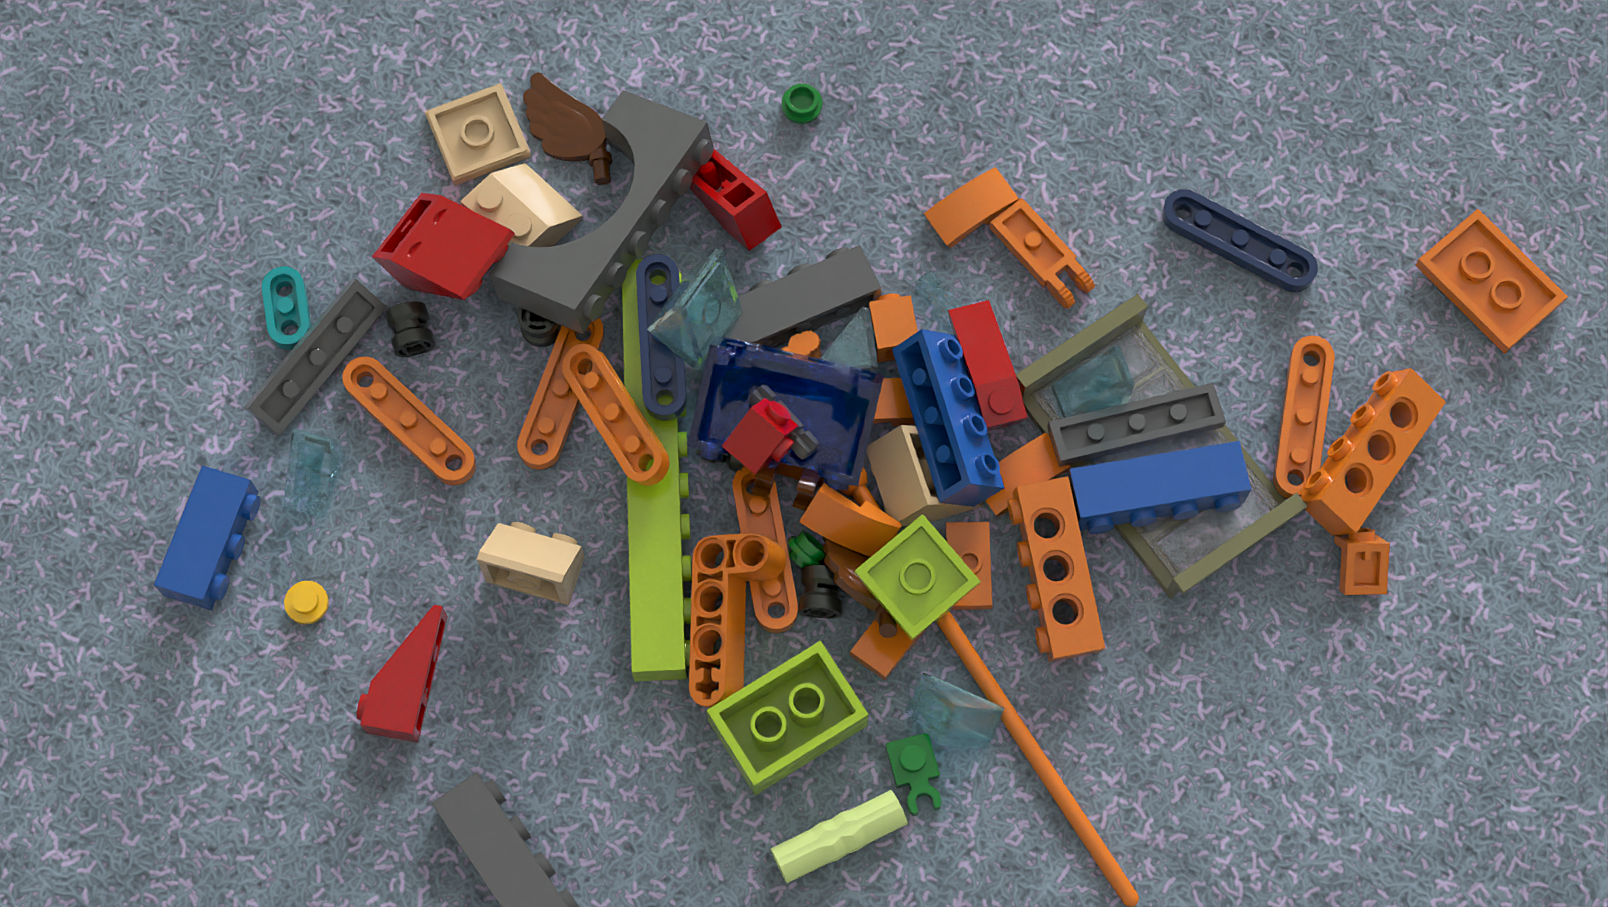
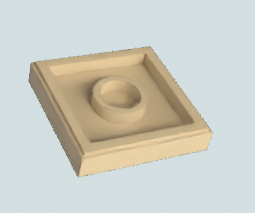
(477, 134)

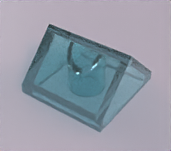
(699, 310)

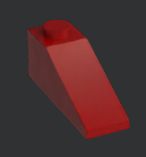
(735, 201)
(988, 365)
(403, 685)

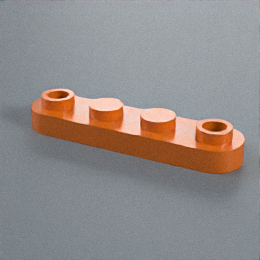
(554, 402)
(615, 414)
(1303, 414)
(409, 420)
(765, 518)

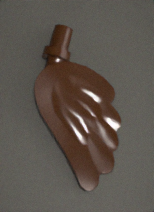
(567, 127)
(843, 564)

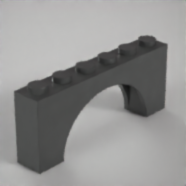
(578, 277)

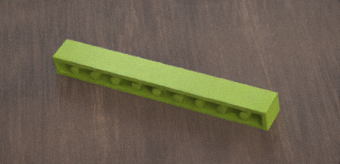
(656, 529)

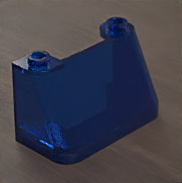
(826, 396)

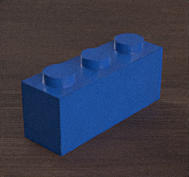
(208, 538)

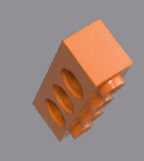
(1390, 441)
(1055, 501)

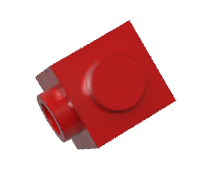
(762, 435)

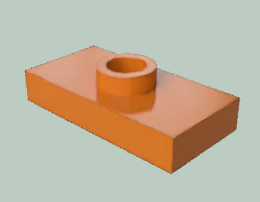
(972, 545)

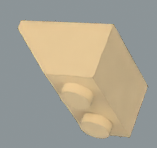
(525, 205)
(905, 478)
(531, 562)

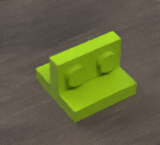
(917, 577)

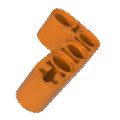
(729, 619)

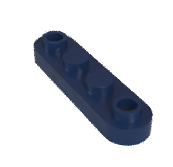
(1239, 240)
(660, 367)

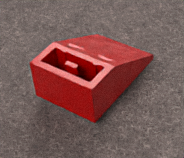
(442, 247)

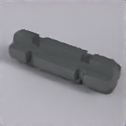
(805, 442)

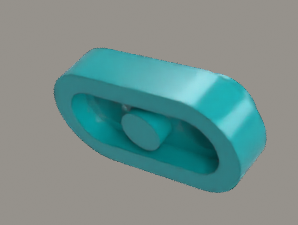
(285, 310)

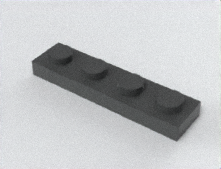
(315, 357)
(1136, 424)

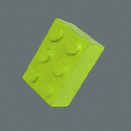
(787, 717)

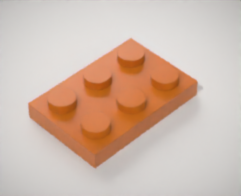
(1491, 281)

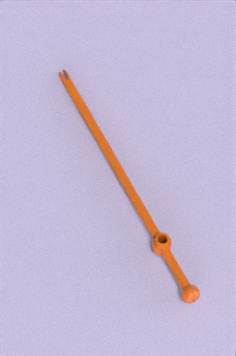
(1025, 740)

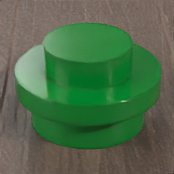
(801, 103)
(806, 550)

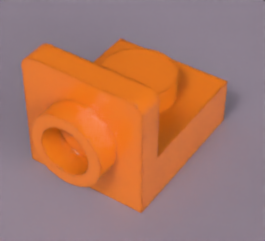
(1363, 563)

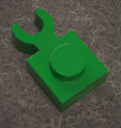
(912, 766)

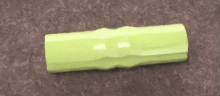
(839, 836)

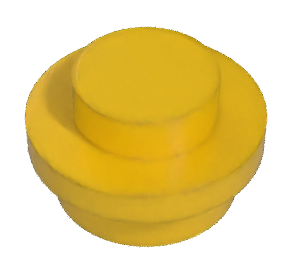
(306, 602)

